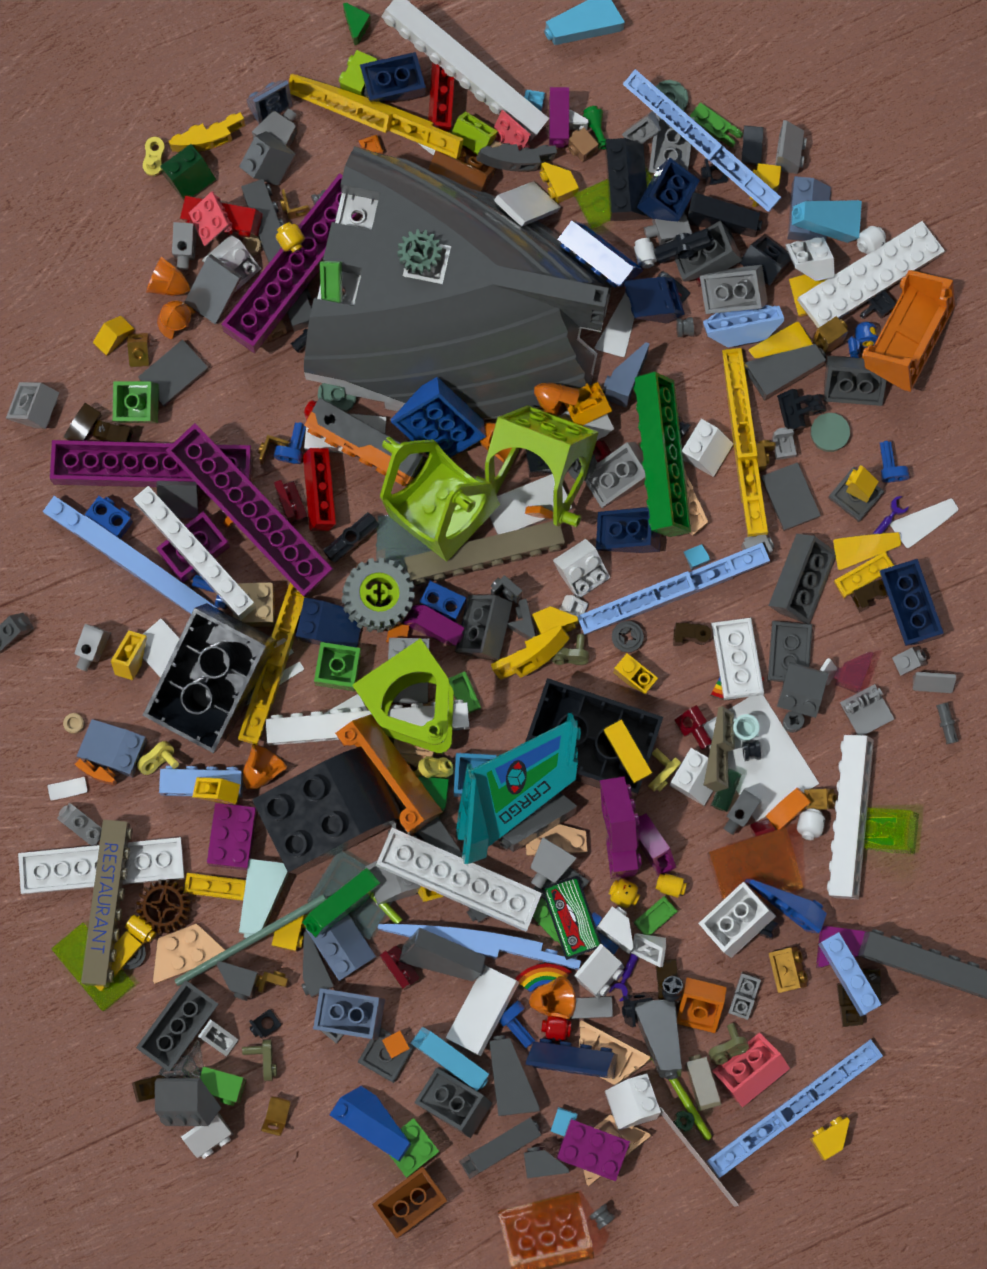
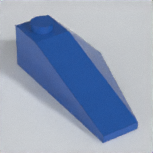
(802, 911)
(367, 1117)

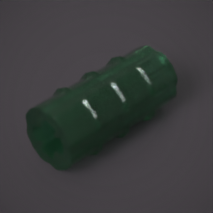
(723, 798)
(688, 1117)

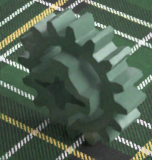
(425, 247)

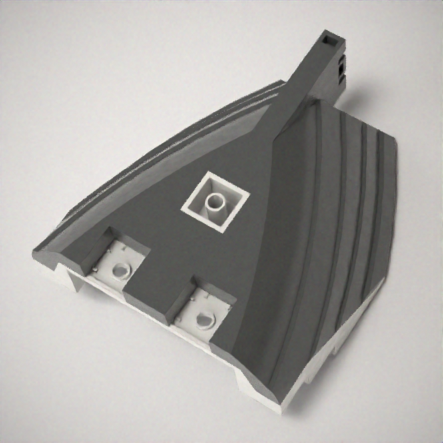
(484, 321)

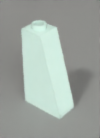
(261, 892)

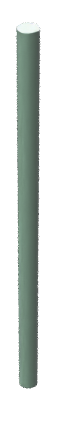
(250, 940)

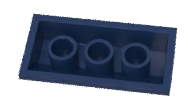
(911, 603)
(572, 1059)

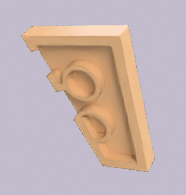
(565, 837)

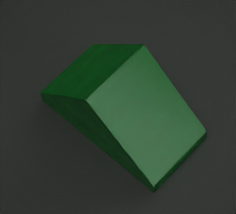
(357, 21)
(437, 789)

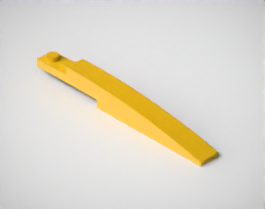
(376, 114)
(744, 442)
(270, 678)

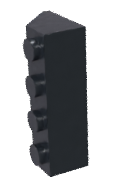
(625, 178)

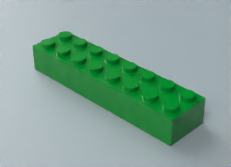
(662, 455)

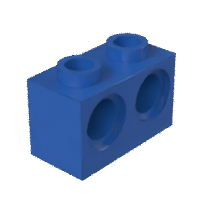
(110, 516)
(445, 597)

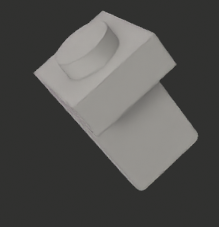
(80, 824)

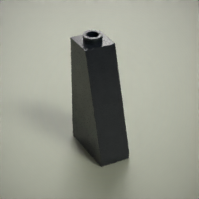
(707, 211)

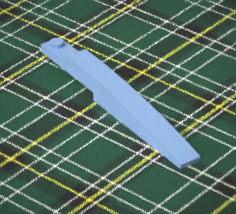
(702, 140)
(124, 555)
(673, 589)
(487, 943)
(794, 1108)

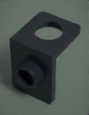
(706, 172)
(628, 1008)
(257, 1028)

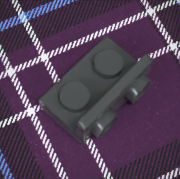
(510, 590)

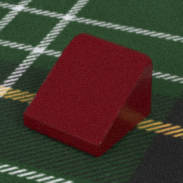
(601, 450)
(761, 828)

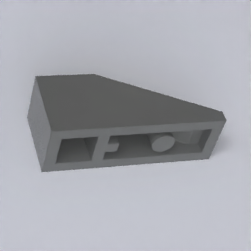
(314, 971)

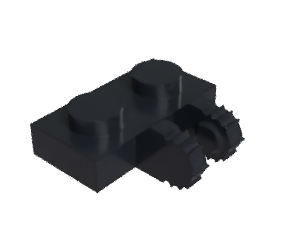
(880, 304)
(791, 409)

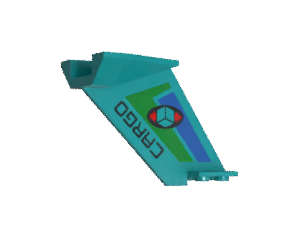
(514, 786)

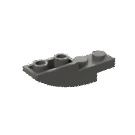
(511, 159)

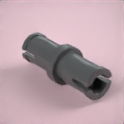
(947, 723)

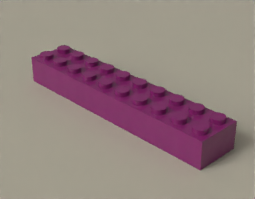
(285, 276)
(127, 463)
(249, 510)

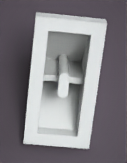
(649, 948)
(218, 1037)

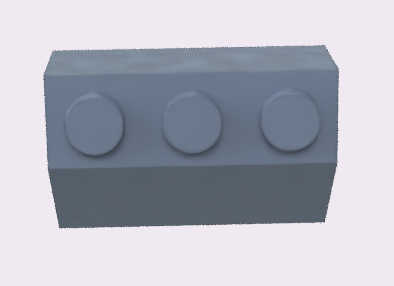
(806, 190)
(343, 947)

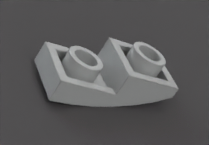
(744, 996)

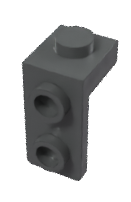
(12, 627)

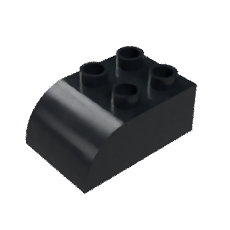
(209, 677)
(593, 714)
(327, 809)

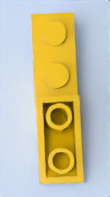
(203, 139)
(537, 652)

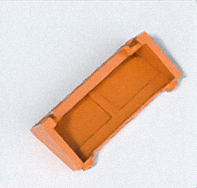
(911, 329)
(418, 802)

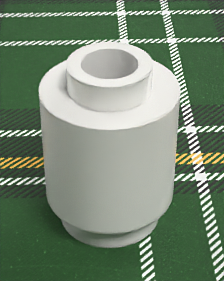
(644, 253)

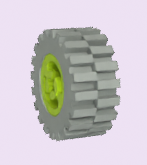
(356, 595)

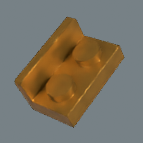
(788, 969)

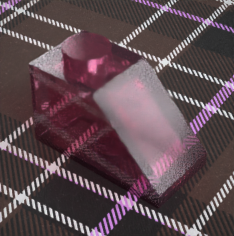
(853, 672)

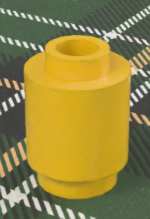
(670, 885)
(140, 930)

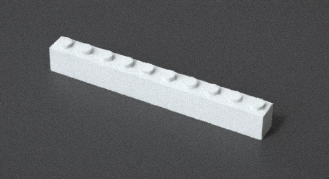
(462, 65)
(323, 727)

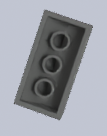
(802, 578)
(177, 1026)

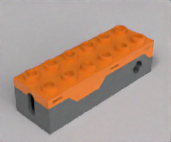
(358, 439)

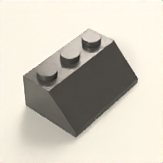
(851, 382)
(484, 626)
(184, 1102)

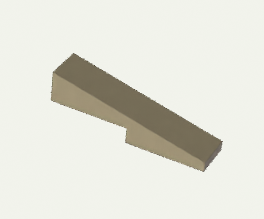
(722, 742)

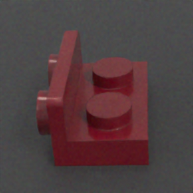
(290, 501)
(402, 972)

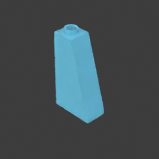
(584, 21)
(829, 218)
(450, 1059)

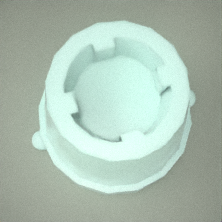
(746, 727)

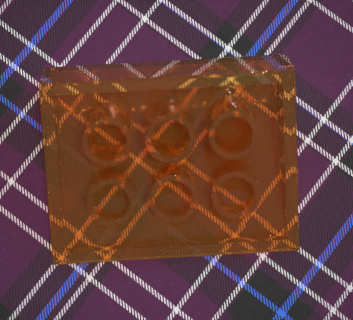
(761, 858)
(546, 1233)

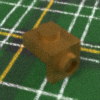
(276, 978)

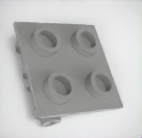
(867, 710)

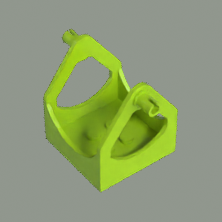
(551, 438)
(441, 502)
(403, 670)

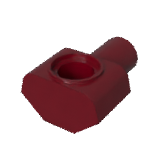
(696, 728)

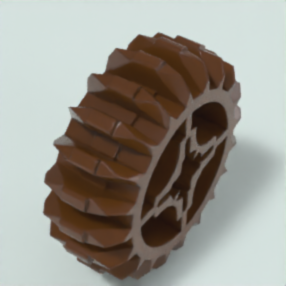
(164, 897)

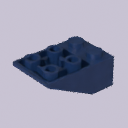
(654, 299)

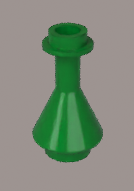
(595, 119)

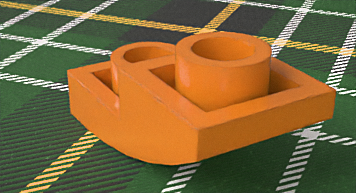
(105, 776)
(788, 808)

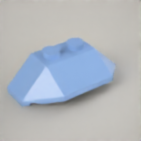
(743, 326)

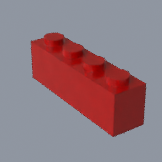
(441, 98)
(244, 220)
(319, 489)

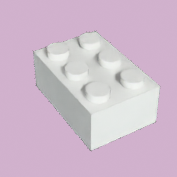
(737, 919)

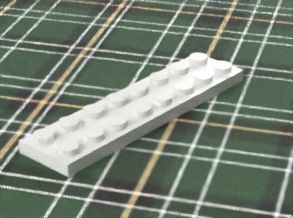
(871, 275)
(77, 866)
(458, 881)

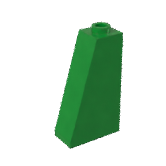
(341, 903)

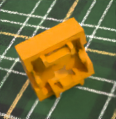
(590, 405)

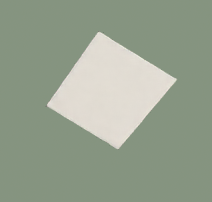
(780, 765)

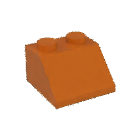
(701, 1005)

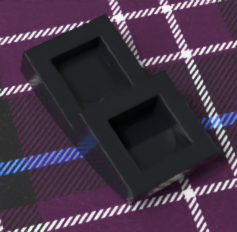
(752, 145)

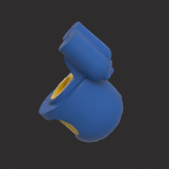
(864, 336)

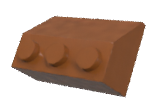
(463, 170)
(409, 1202)

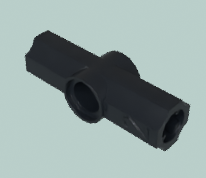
(684, 245)
(341, 546)

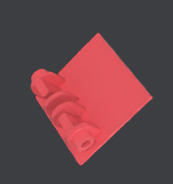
(511, 132)
(210, 218)

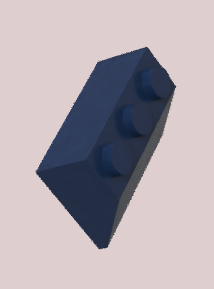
(668, 192)

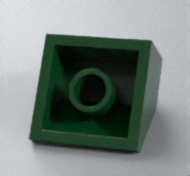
(188, 172)

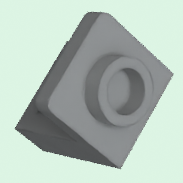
(784, 443)
(755, 540)
(910, 660)

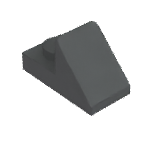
(523, 627)

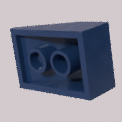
(394, 78)
(626, 531)
(326, 624)

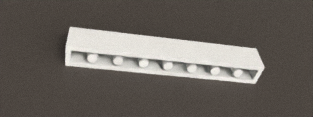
(194, 553)
(850, 817)

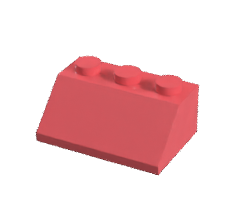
(752, 1071)

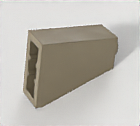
(702, 1083)

